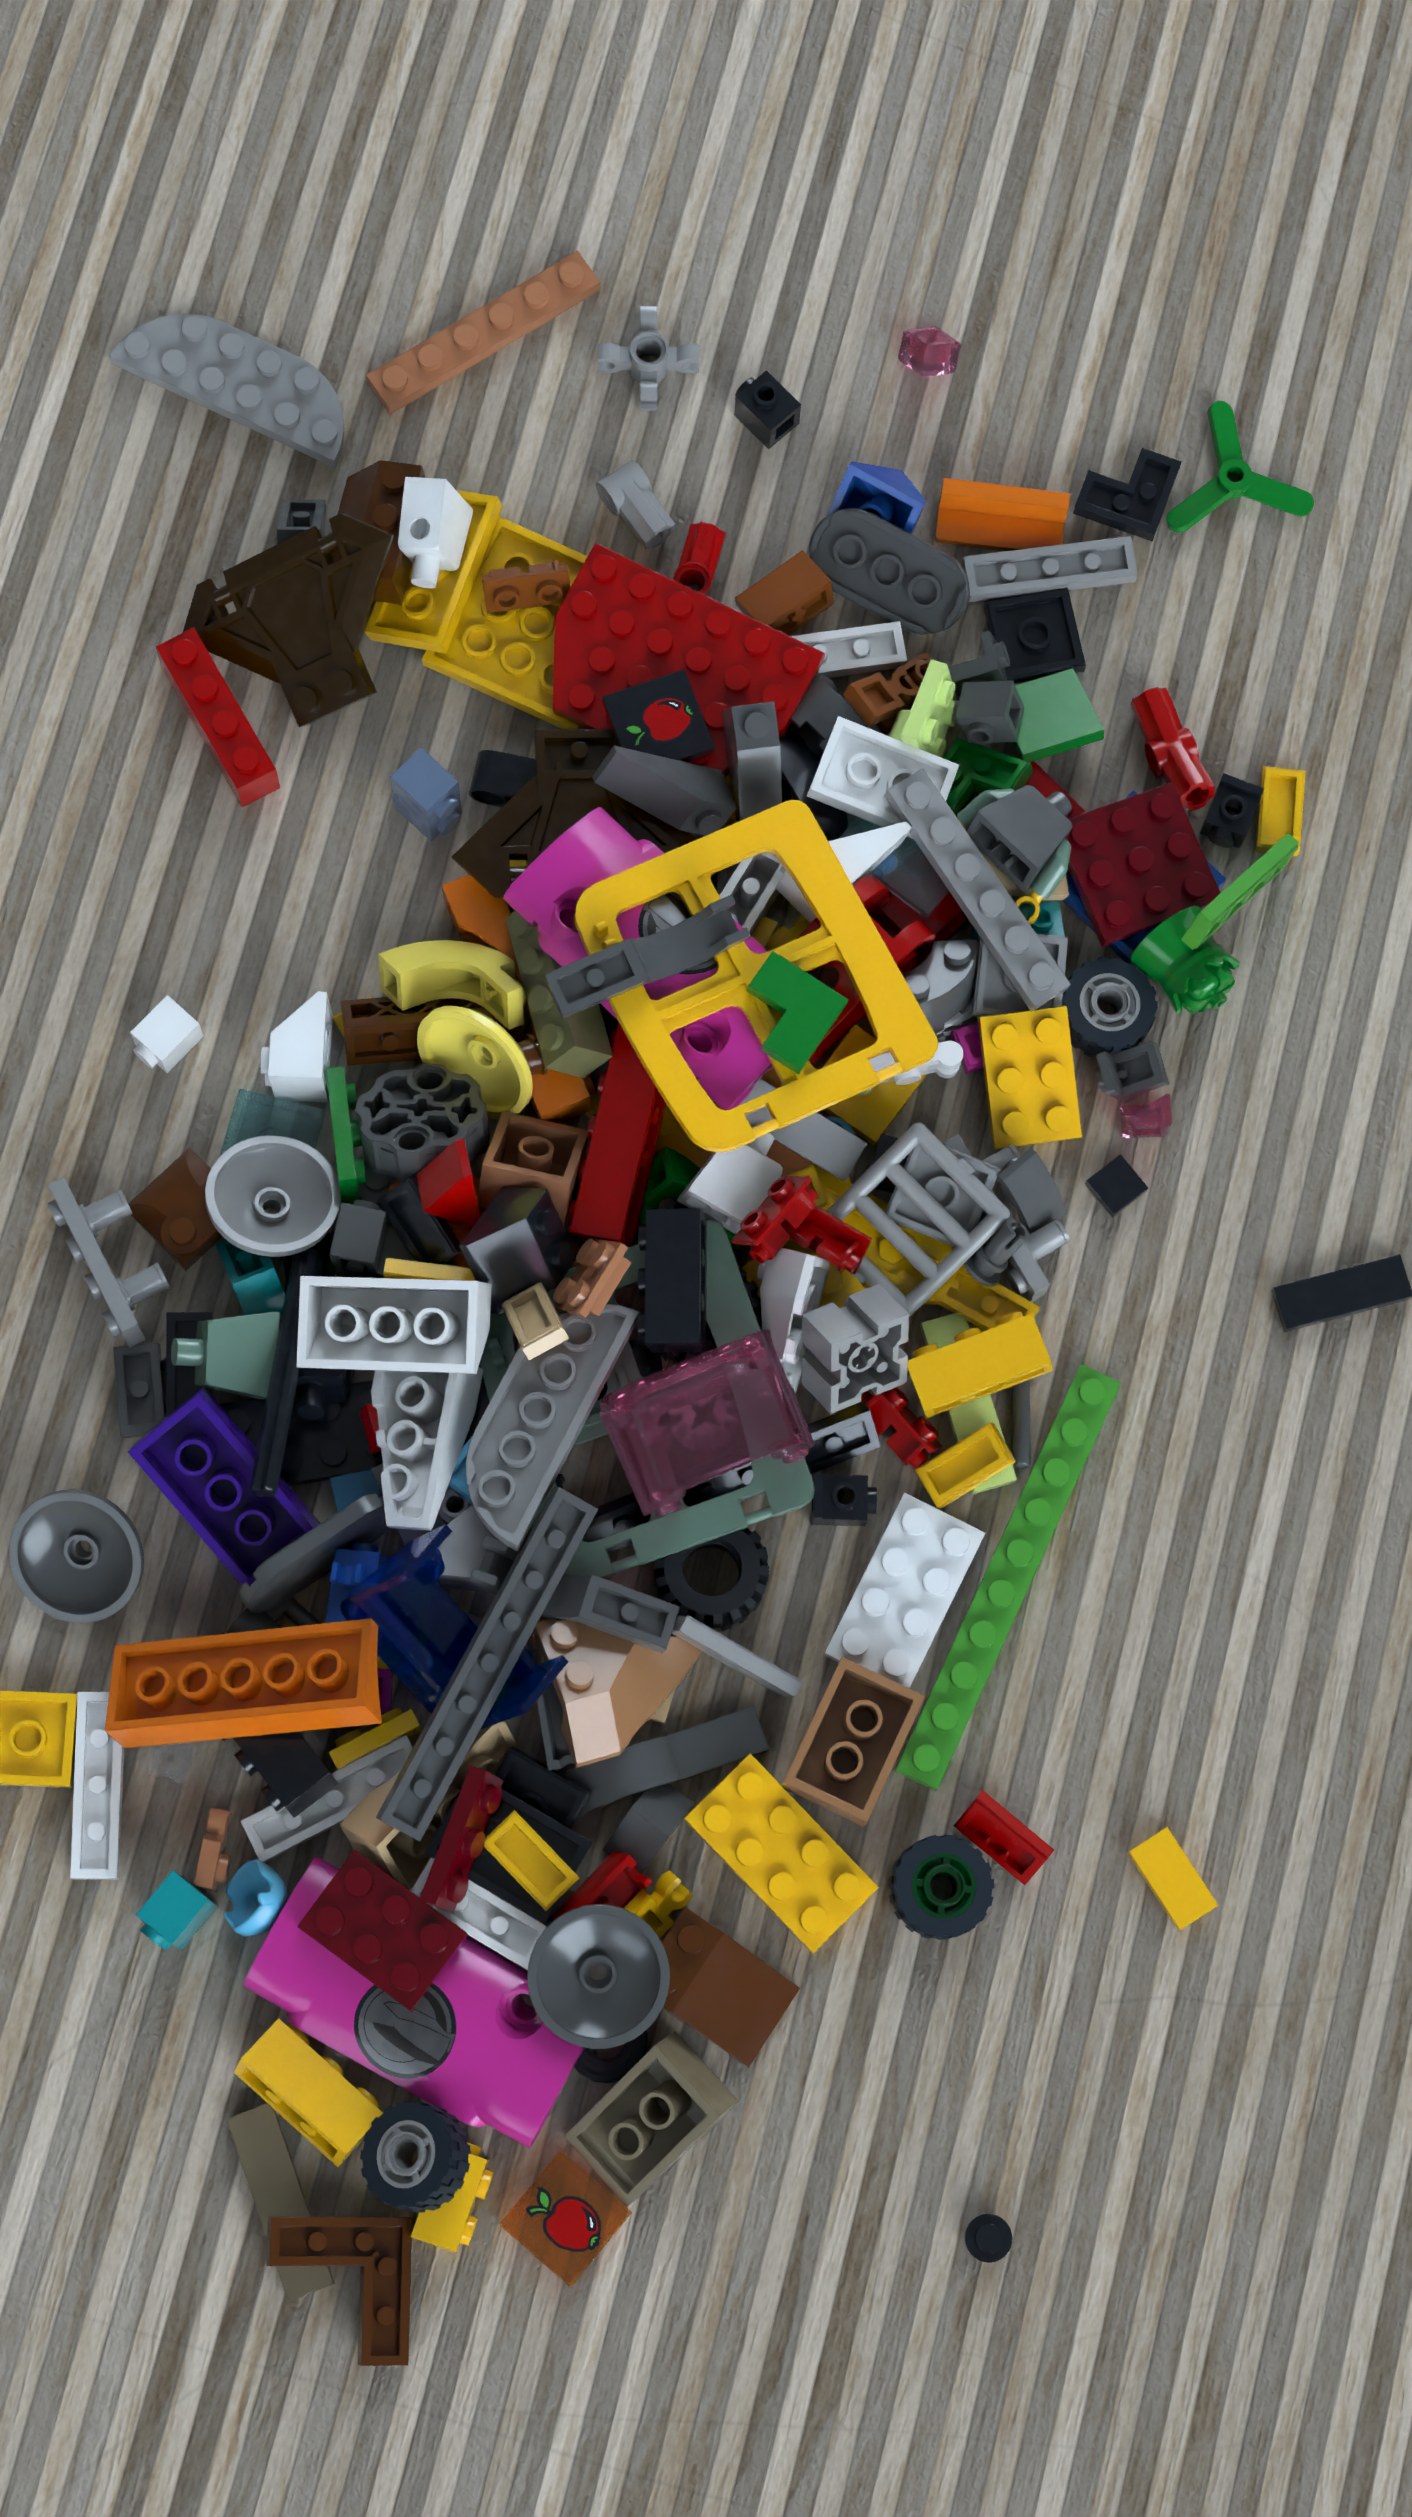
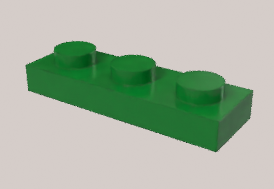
(346, 1134)

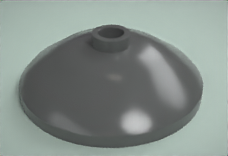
(59, 1572)
(607, 2009)

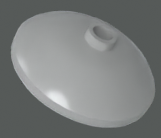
(274, 1175)

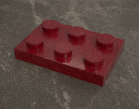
(382, 1930)

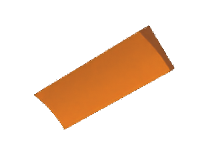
(244, 1684)

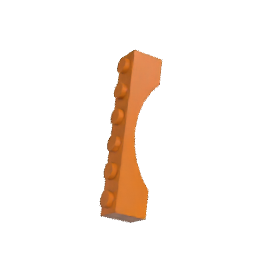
(482, 921)

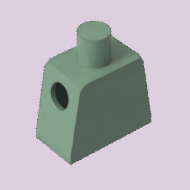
(231, 1353)

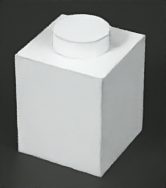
(165, 1035)

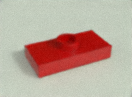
(1003, 1837)

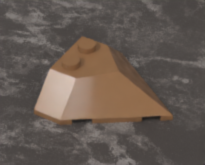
(608, 1684)

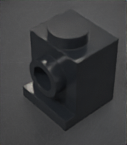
(1236, 796)
(827, 1508)

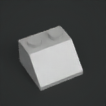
(301, 1053)

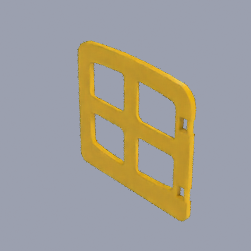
(843, 936)

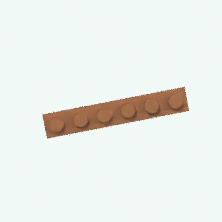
(483, 332)

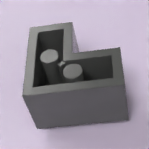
(365, 1241)

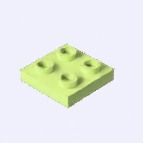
(930, 714)

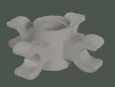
(648, 342)

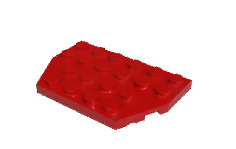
(638, 625)

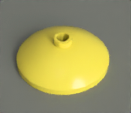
(481, 1048)

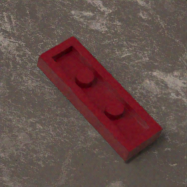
(462, 1839)

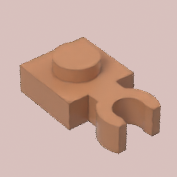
(213, 1863)

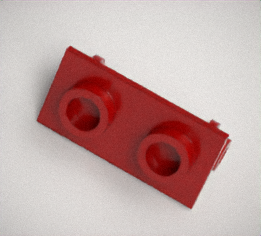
(787, 1201)
(831, 1239)
(912, 1434)

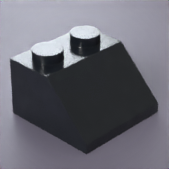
(518, 1244)

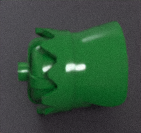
(1187, 976)

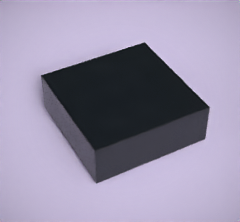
(1116, 1186)

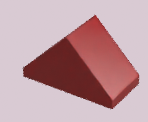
(448, 1186)

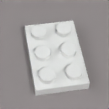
(864, 764)

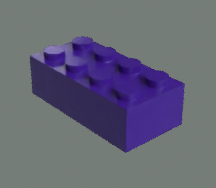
(206, 1473)

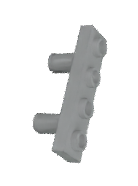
(1023, 1267)
(119, 1294)

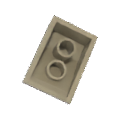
(651, 2118)

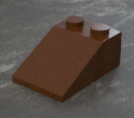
(722, 1988)

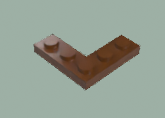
(384, 2256)

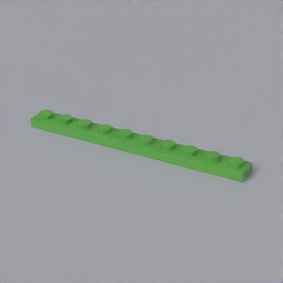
(1007, 1578)

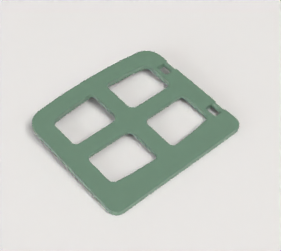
(729, 1318)

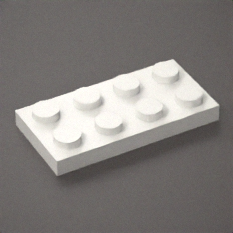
(905, 1591)

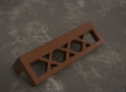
(391, 1034)

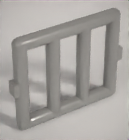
(966, 1243)

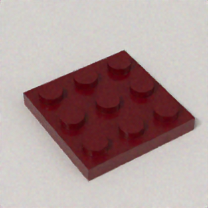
(1138, 864)

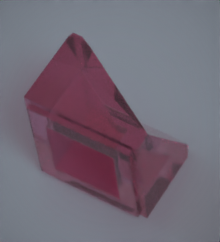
(929, 351)
(1146, 1120)

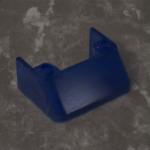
(428, 1633)

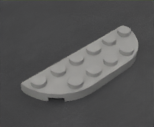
(238, 380)
(538, 1419)

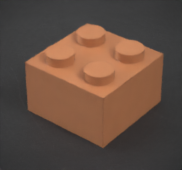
(533, 1155)

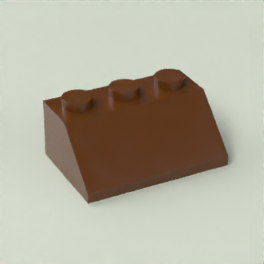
(376, 498)

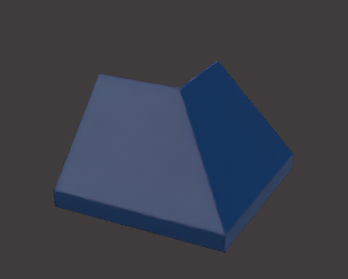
(882, 492)

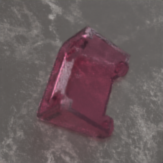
(705, 1420)

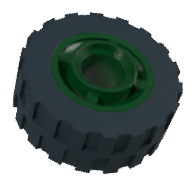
(969, 1882)

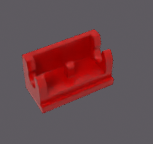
(611, 1884)

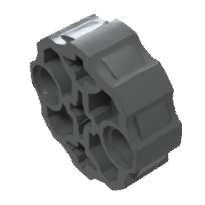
(417, 1115)

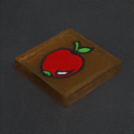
(565, 2218)

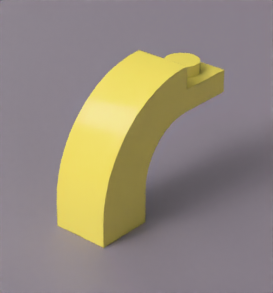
(453, 970)

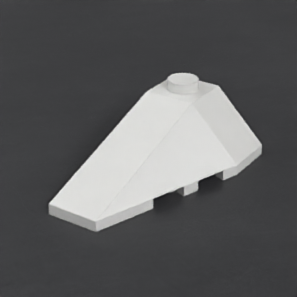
(788, 1289)
(420, 1439)

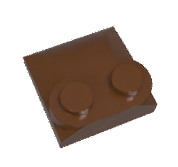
(176, 1212)

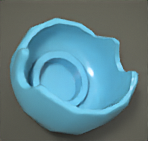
(256, 1897)

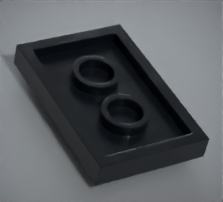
(492, 1875)

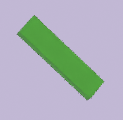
(1240, 891)

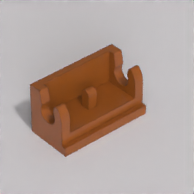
(788, 595)

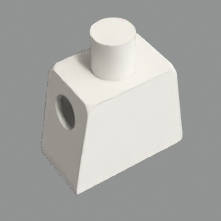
(432, 528)
(733, 1183)

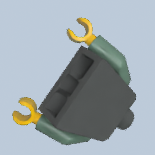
(1022, 837)

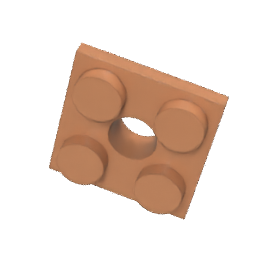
(594, 1279)

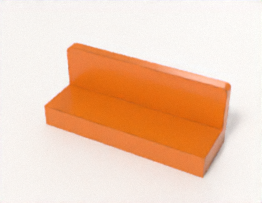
(999, 516)

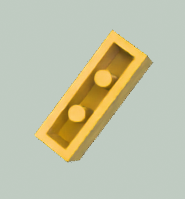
(978, 1363)
(308, 2091)

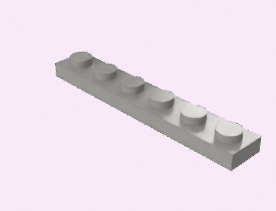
(977, 890)

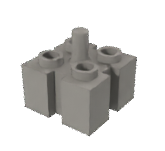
(854, 1348)

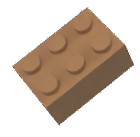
(853, 1742)

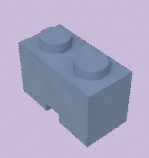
(426, 795)

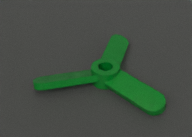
(1250, 484)

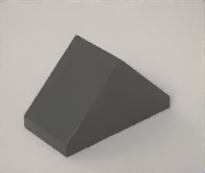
(649, 1824)

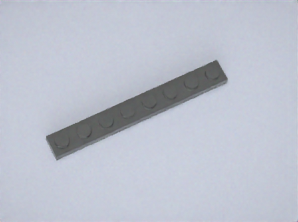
(486, 1663)

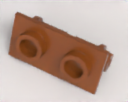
(541, 586)

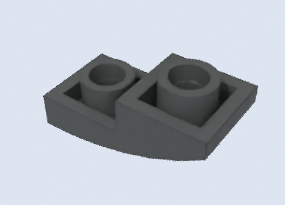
(1031, 1191)

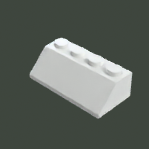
(392, 1324)

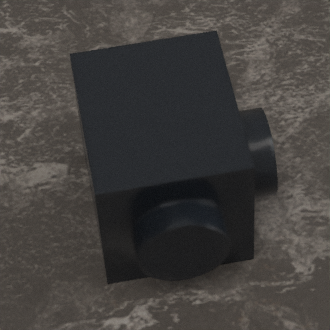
(766, 409)

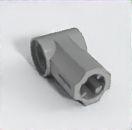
(631, 496)

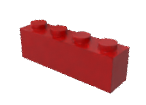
(218, 717)

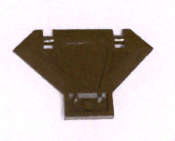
(300, 615)
(552, 804)

